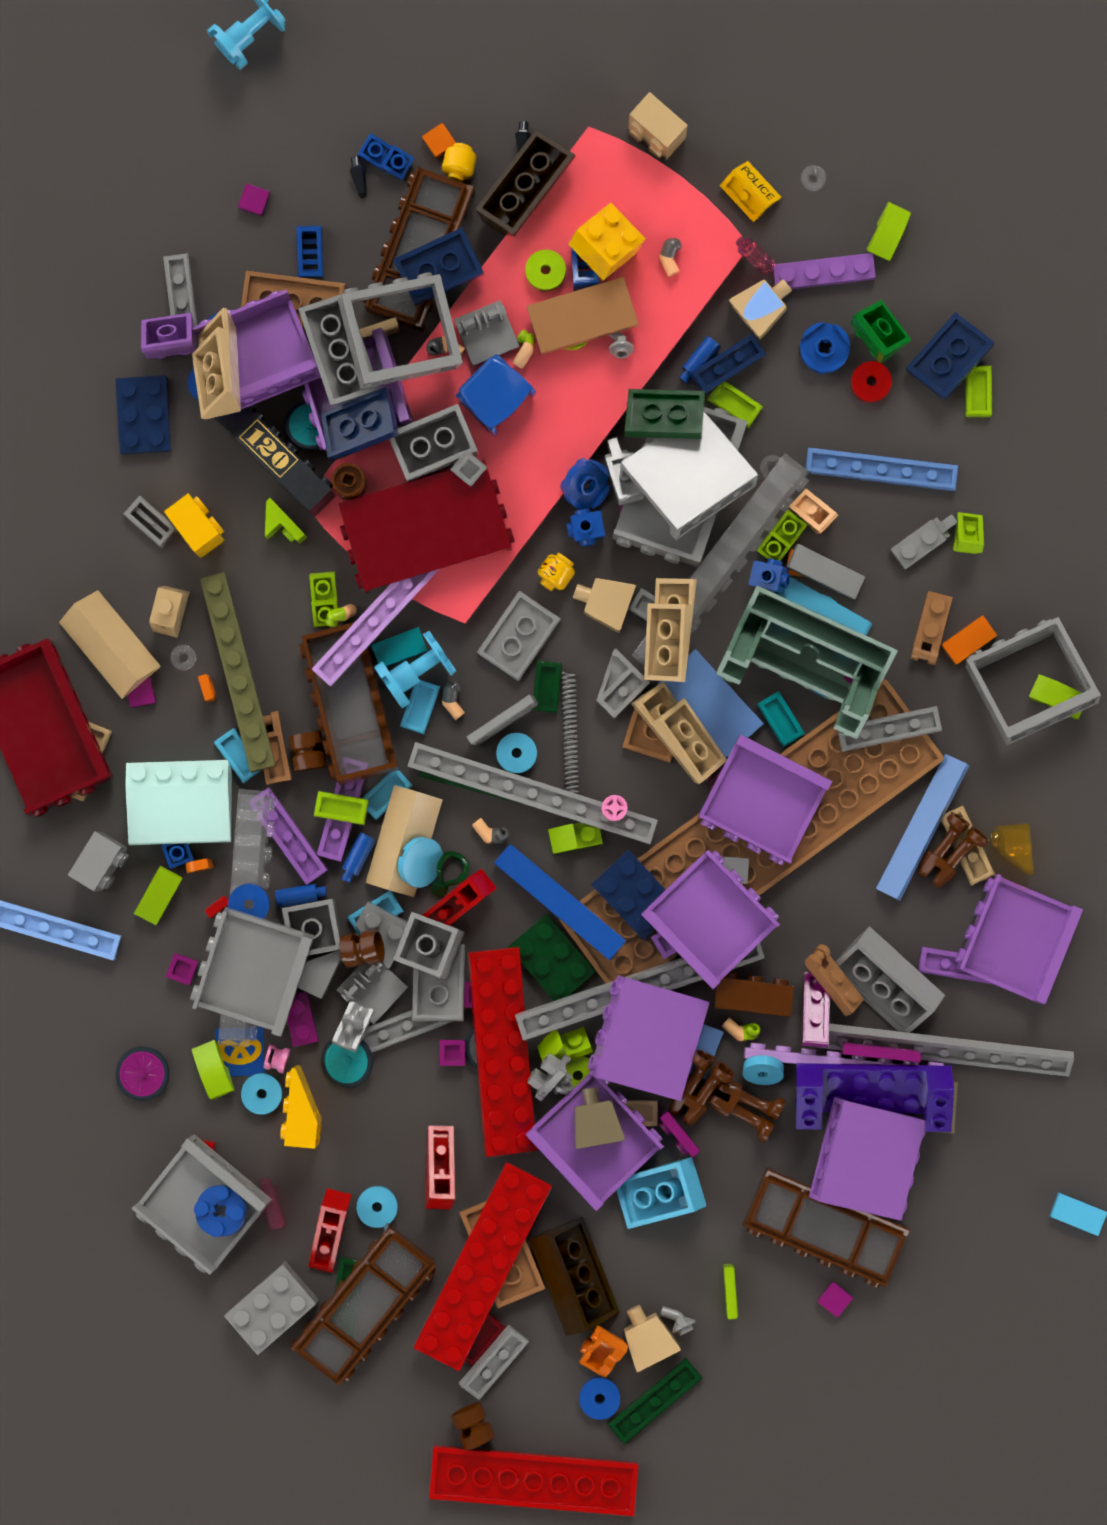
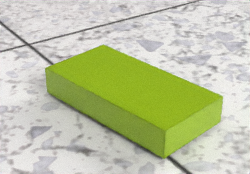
(978, 392)
(735, 402)
(341, 808)
(730, 1291)

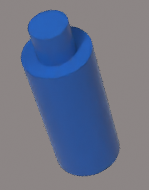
(702, 355)
(357, 856)
(299, 895)

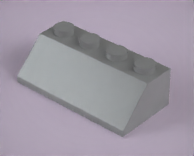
(332, 351)
(889, 982)

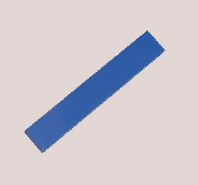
(560, 902)

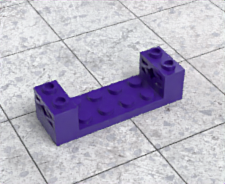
(886, 1087)

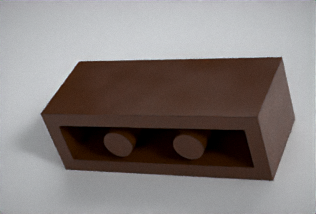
(754, 995)

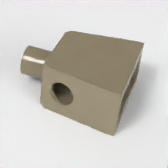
(595, 1121)

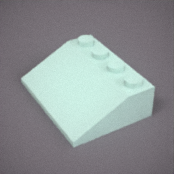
(179, 802)

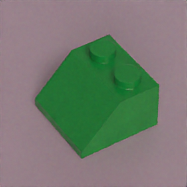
(880, 331)

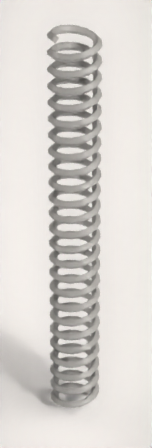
(570, 779)

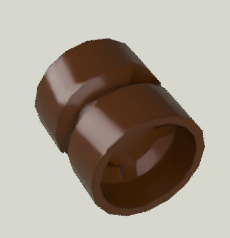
(349, 481)
(307, 751)
(366, 947)
(473, 1427)

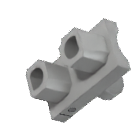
(352, 1026)
(554, 1080)

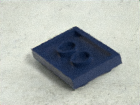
(447, 256)
(950, 356)
(143, 415)
(359, 424)
(629, 891)

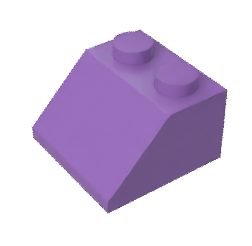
(168, 336)

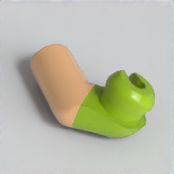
(526, 350)
(340, 614)
(741, 1032)

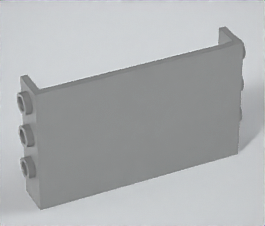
(647, 529)

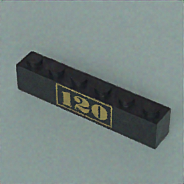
(279, 458)

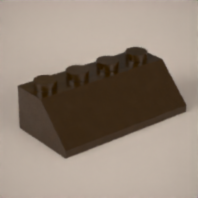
(524, 184)
(574, 1276)

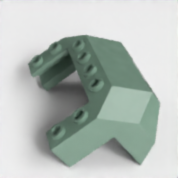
(809, 652)

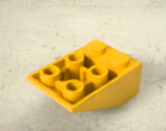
(303, 1117)

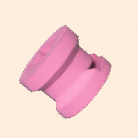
(616, 805)
(279, 1058)

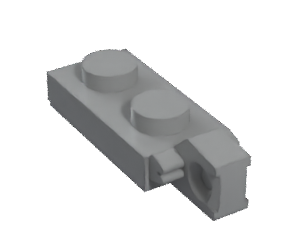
(624, 487)
(922, 541)

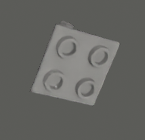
(486, 332)
(372, 988)

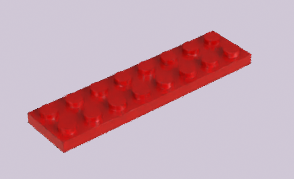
(501, 1051)
(482, 1266)
(533, 1480)

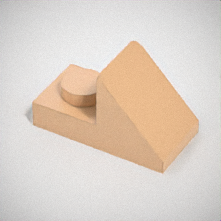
(813, 511)

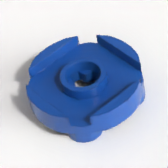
(825, 333)
(574, 484)
(206, 1208)

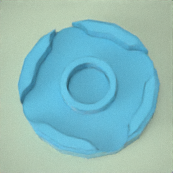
(419, 862)

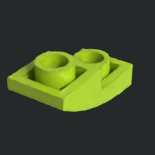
(889, 231)
(782, 536)
(323, 596)
(1051, 692)
(158, 895)
(212, 1070)

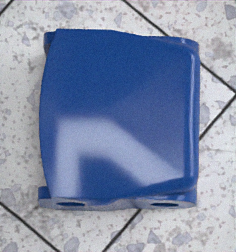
(494, 393)

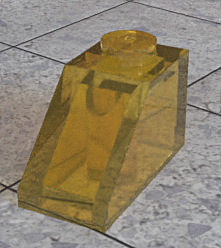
(1014, 845)

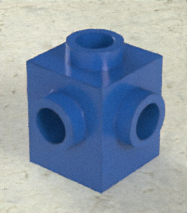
(592, 520)
(770, 576)

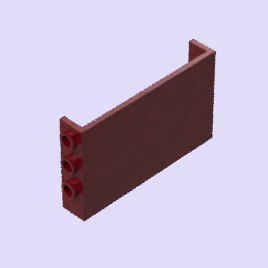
(423, 527)
(46, 730)

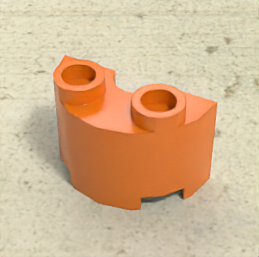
(602, 1351)

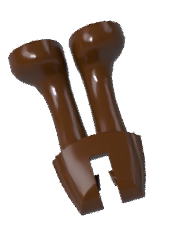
(937, 857)
(697, 1103)
(761, 1125)

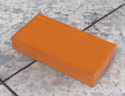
(969, 640)

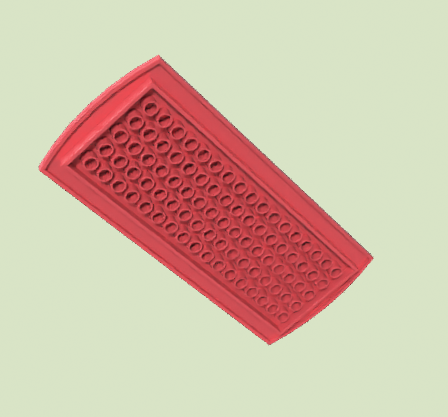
(578, 390)

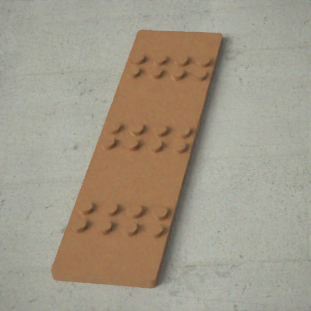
(859, 786)

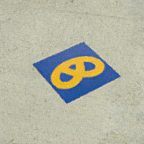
(242, 1059)

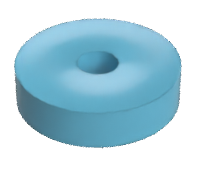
(513, 764)
(763, 1070)
(253, 1101)
(377, 1218)

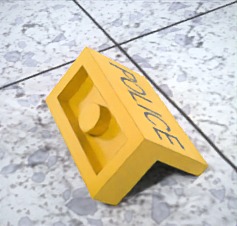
(750, 190)

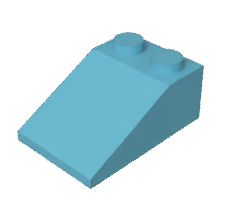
(661, 1193)

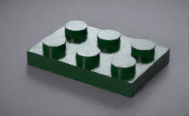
(665, 413)
(552, 959)

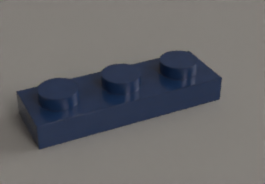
(727, 363)

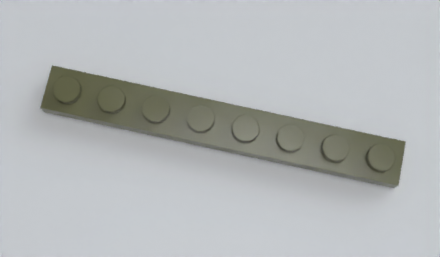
(238, 672)

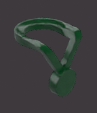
(440, 887)

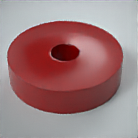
(871, 370)

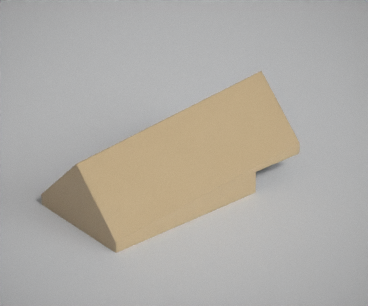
(217, 367)
(669, 629)
(109, 643)
(680, 732)
(406, 818)

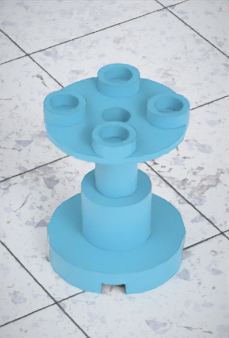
(240, 34)
(406, 675)

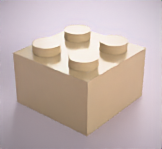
(657, 127)

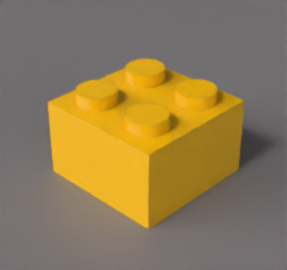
(606, 241)
(196, 528)

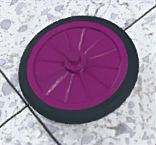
(142, 1073)

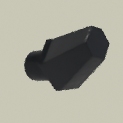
(522, 134)
(358, 175)

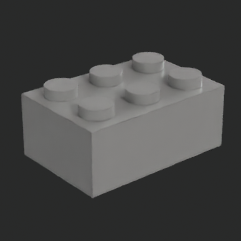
(432, 443)
(271, 1308)

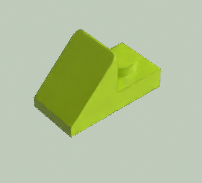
(276, 519)
(969, 533)
(574, 837)
(572, 1044)

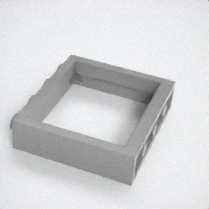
(370, 379)
(1049, 716)

